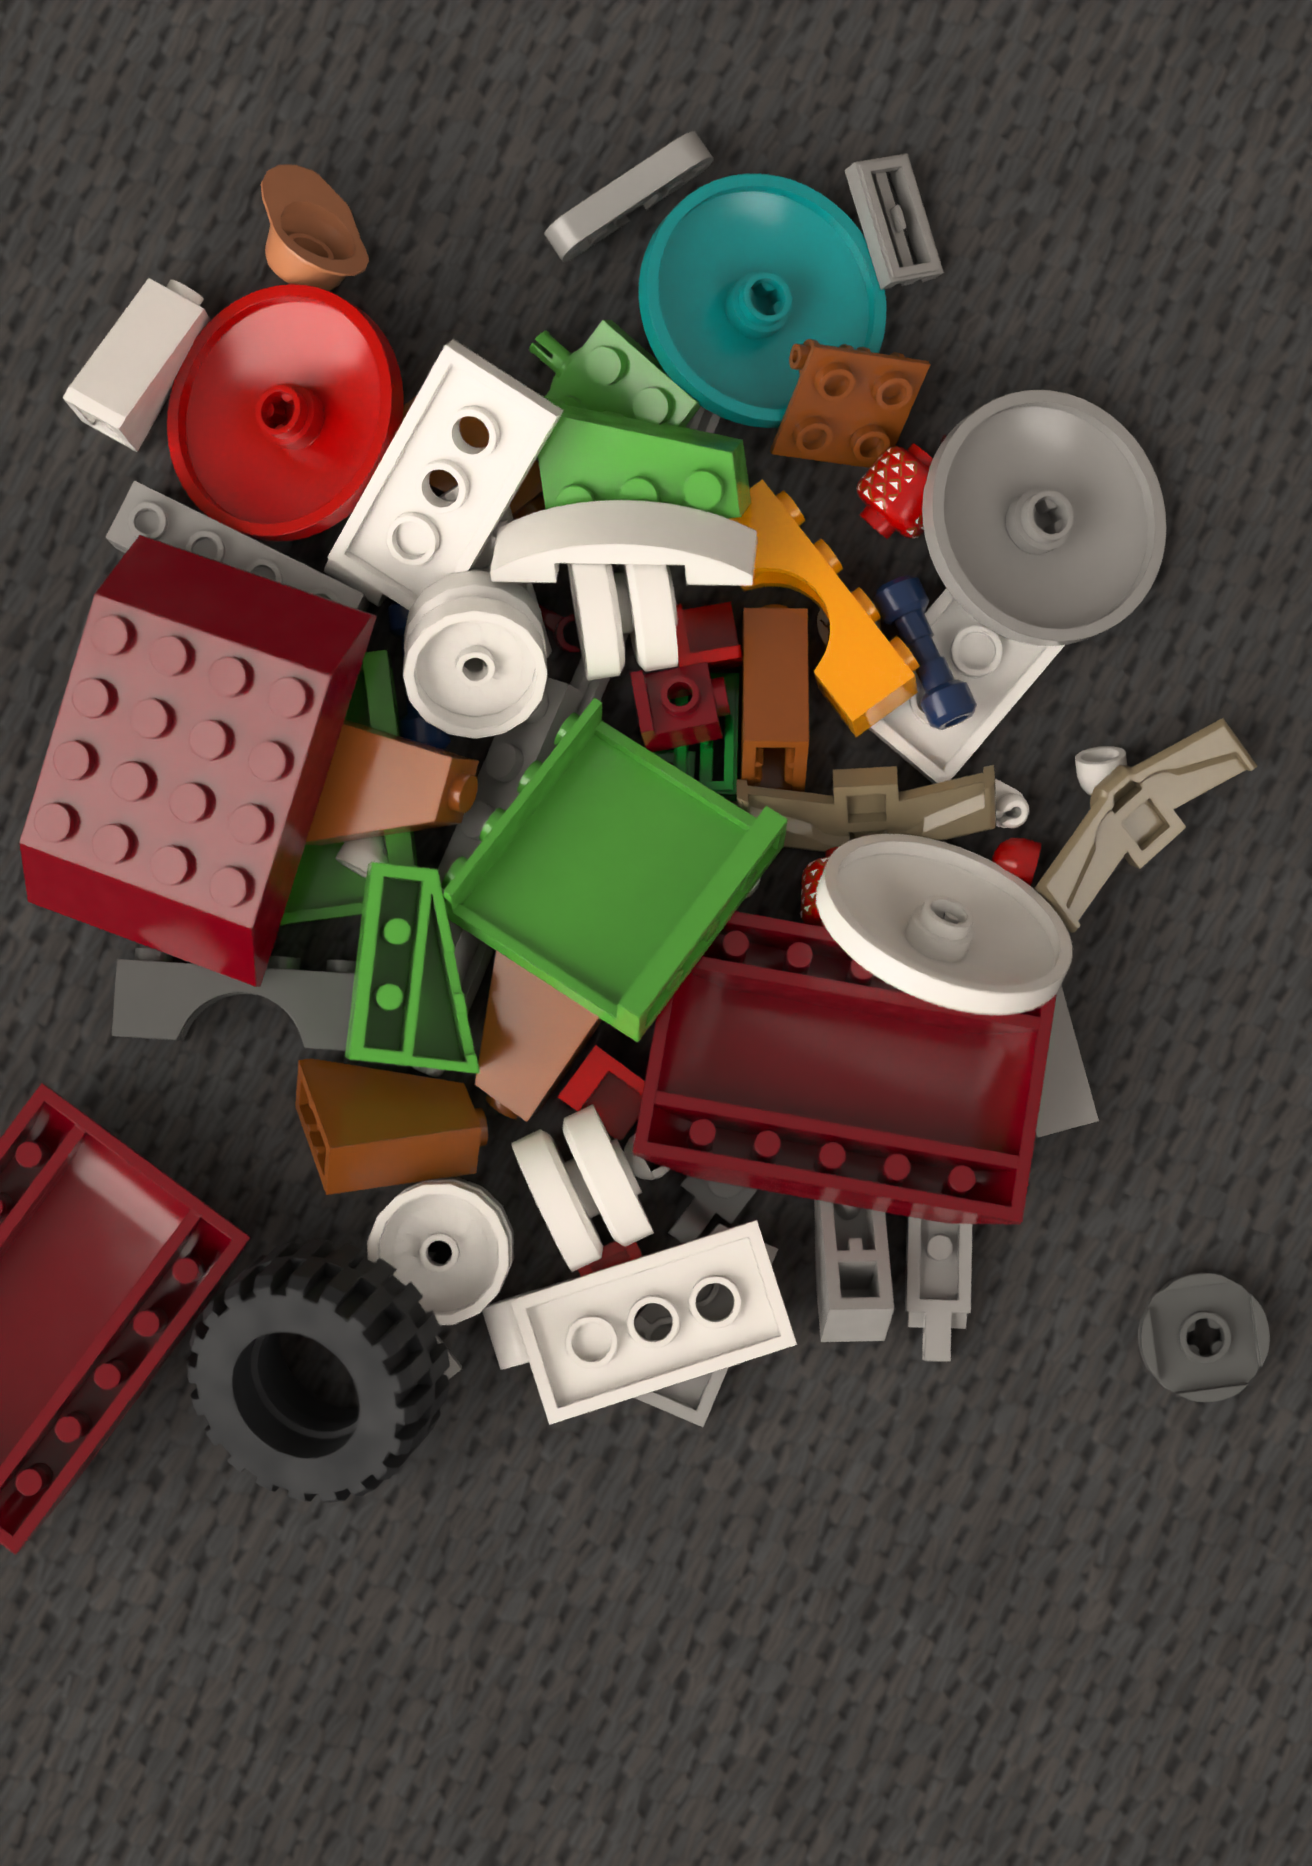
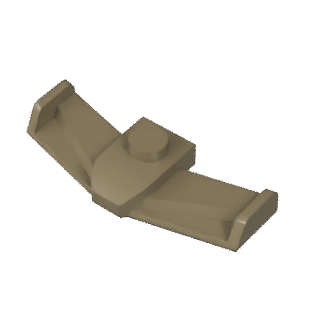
(869, 804)
(1136, 815)

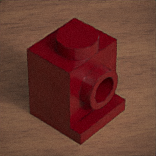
(675, 726)

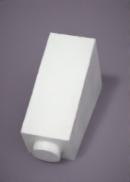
(137, 362)

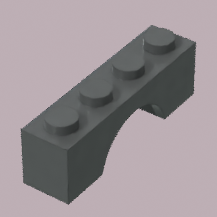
(165, 997)

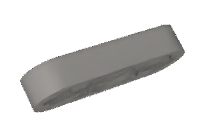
(639, 186)

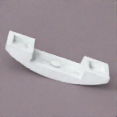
(625, 533)

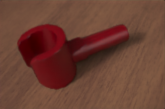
(556, 624)

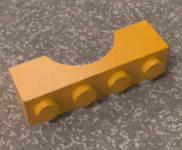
(860, 669)

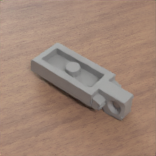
(937, 1282)

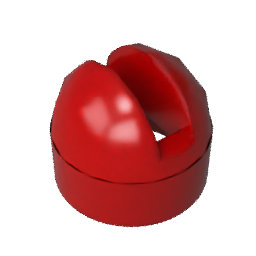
(1018, 857)

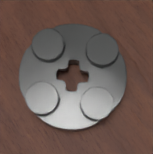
(1231, 1360)

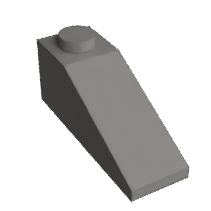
(852, 1273)

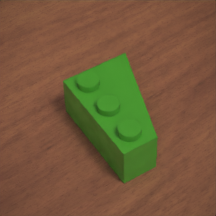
(630, 459)
(407, 976)

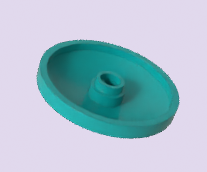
(744, 279)

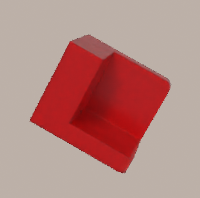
(708, 637)
(610, 1088)

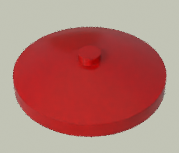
(284, 412)

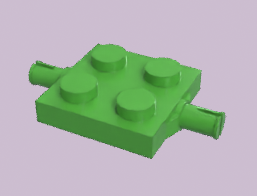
(614, 377)

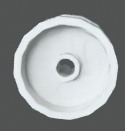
(629, 601)
(474, 655)
(583, 1187)
(464, 1219)

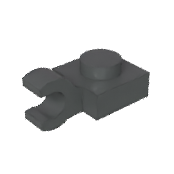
(708, 1199)

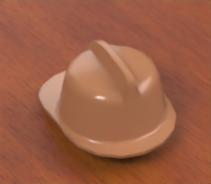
(310, 229)

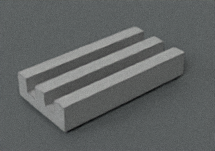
(885, 221)

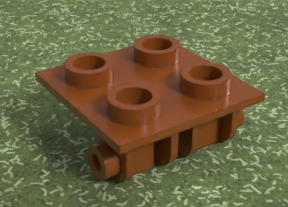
(847, 403)

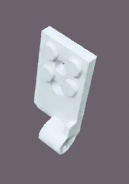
(402, 531)
(585, 1336)

